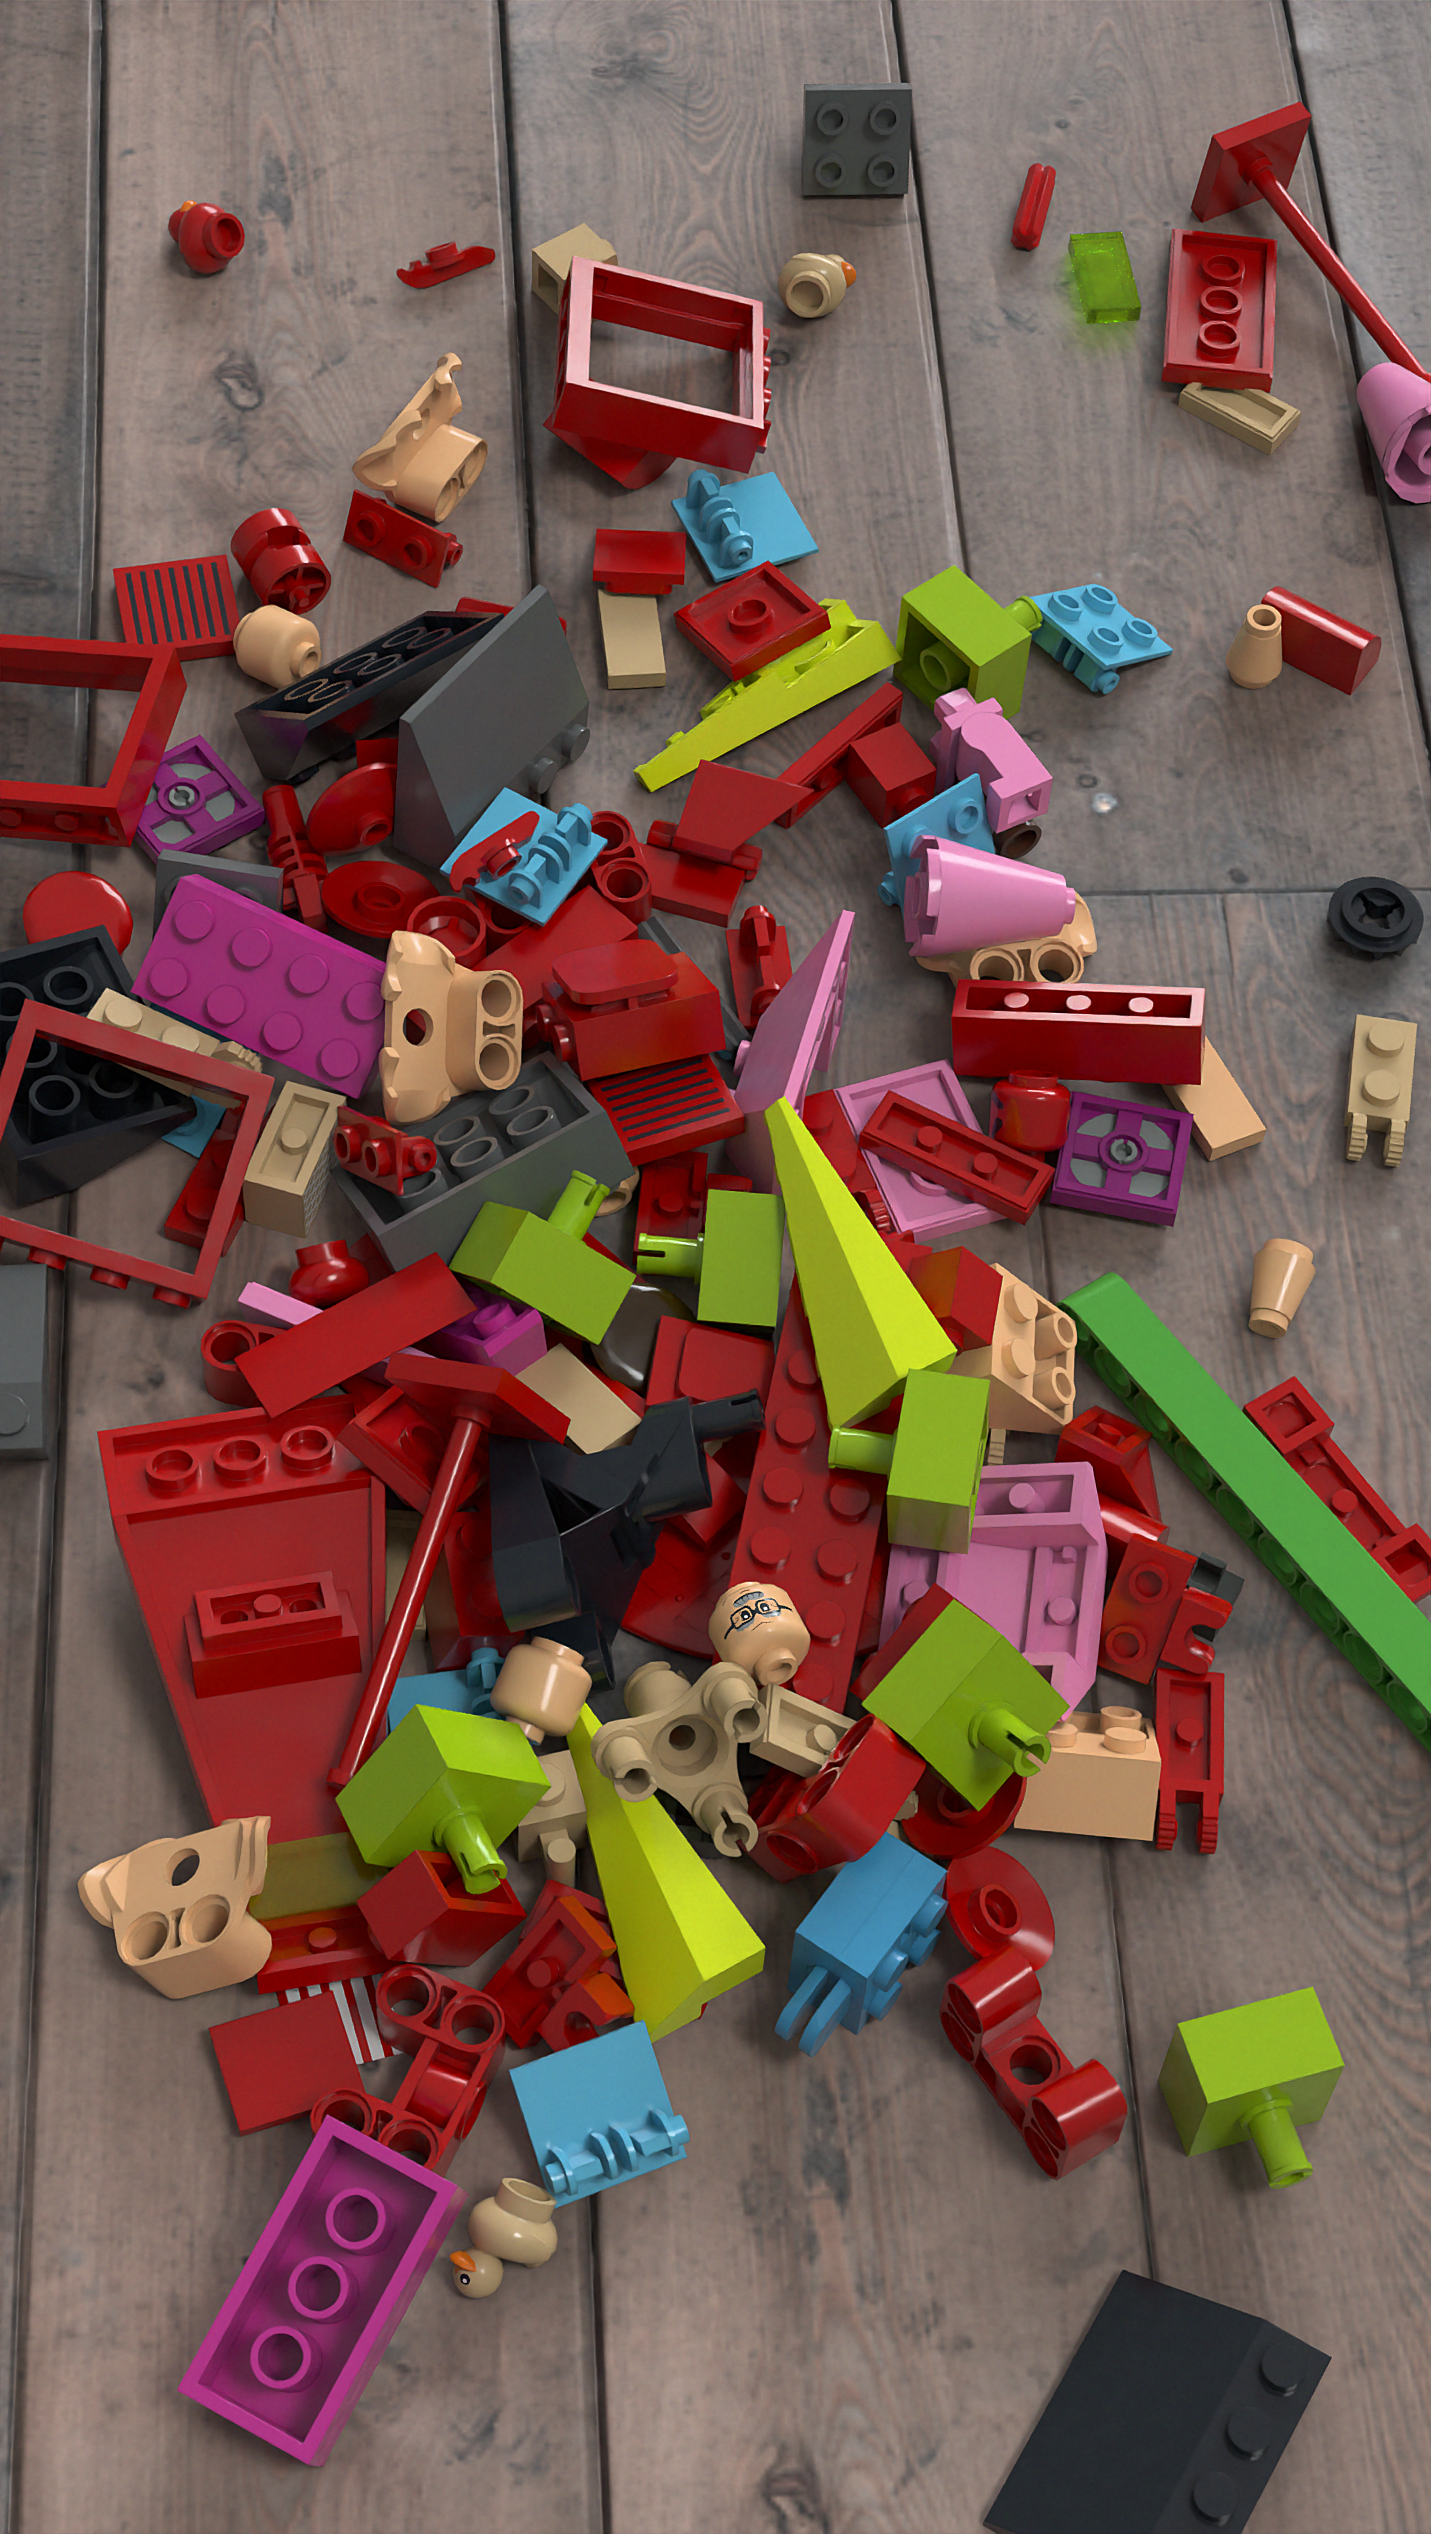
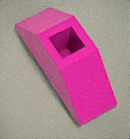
(494, 1335)

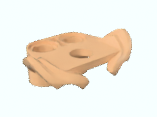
(421, 456)
(1025, 959)
(458, 1029)
(188, 1933)

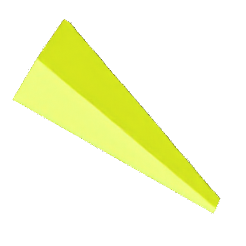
(777, 693)
(857, 1298)
(666, 1910)

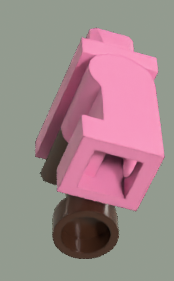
(1011, 776)

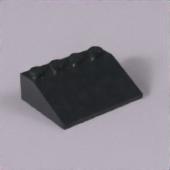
(357, 693)
(72, 1107)
(1161, 2420)

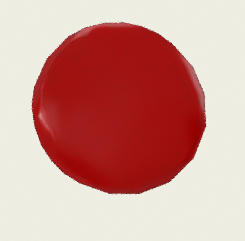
(75, 903)

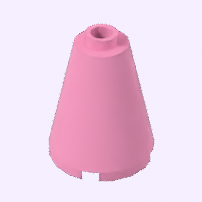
(1399, 425)
(979, 900)

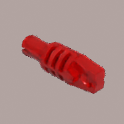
(293, 852)

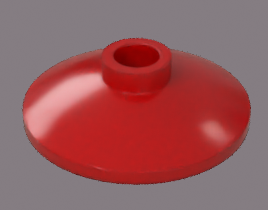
(354, 811)
(374, 896)
(952, 1827)
(998, 1904)

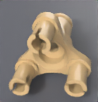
(686, 1745)

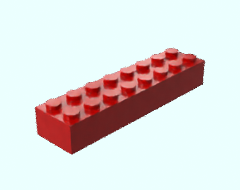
(811, 1523)

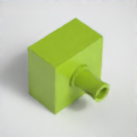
(962, 638)
(547, 1261)
(732, 1262)
(928, 1460)
(969, 1705)
(444, 1788)
(1253, 2078)

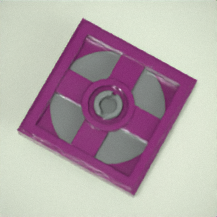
(195, 803)
(1123, 1159)

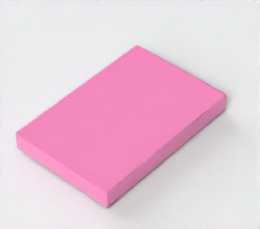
(908, 1197)

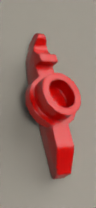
(444, 263)
(495, 853)

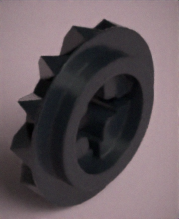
(1379, 899)

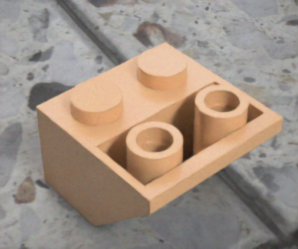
(1027, 1361)
(1097, 1777)

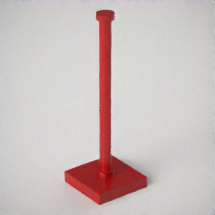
(1257, 164)
(473, 1402)

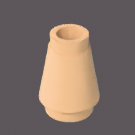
(1257, 648)
(1278, 1285)

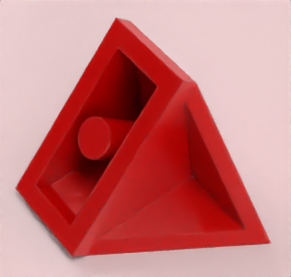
(731, 807)
(1118, 1457)

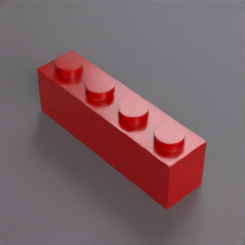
(577, 924)
(1079, 1031)

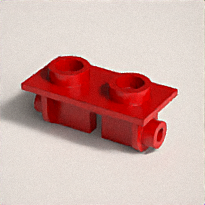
(399, 539)
(757, 963)
(379, 1151)

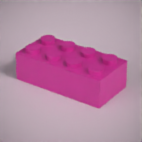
(268, 984)
(323, 2292)

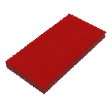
(1220, 310)

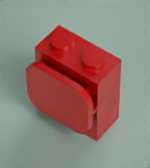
(628, 1009)

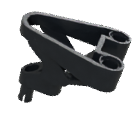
(585, 1527)

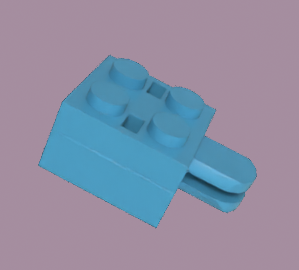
(861, 1941)

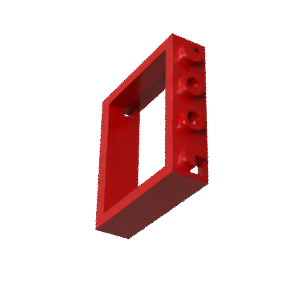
(674, 311)
(79, 812)
(165, 1060)

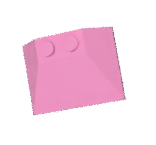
(789, 1042)
(1028, 1571)

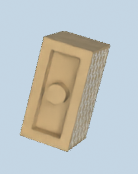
(293, 1161)

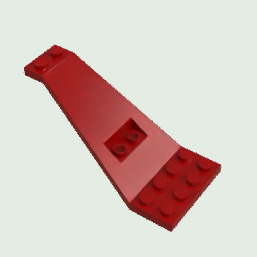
(264, 1612)

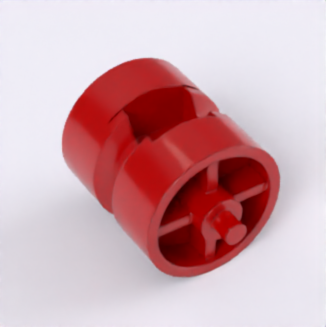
(280, 561)

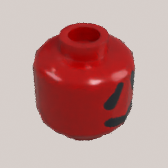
(1030, 1112)

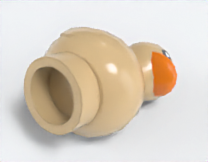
(814, 283)
(508, 2227)

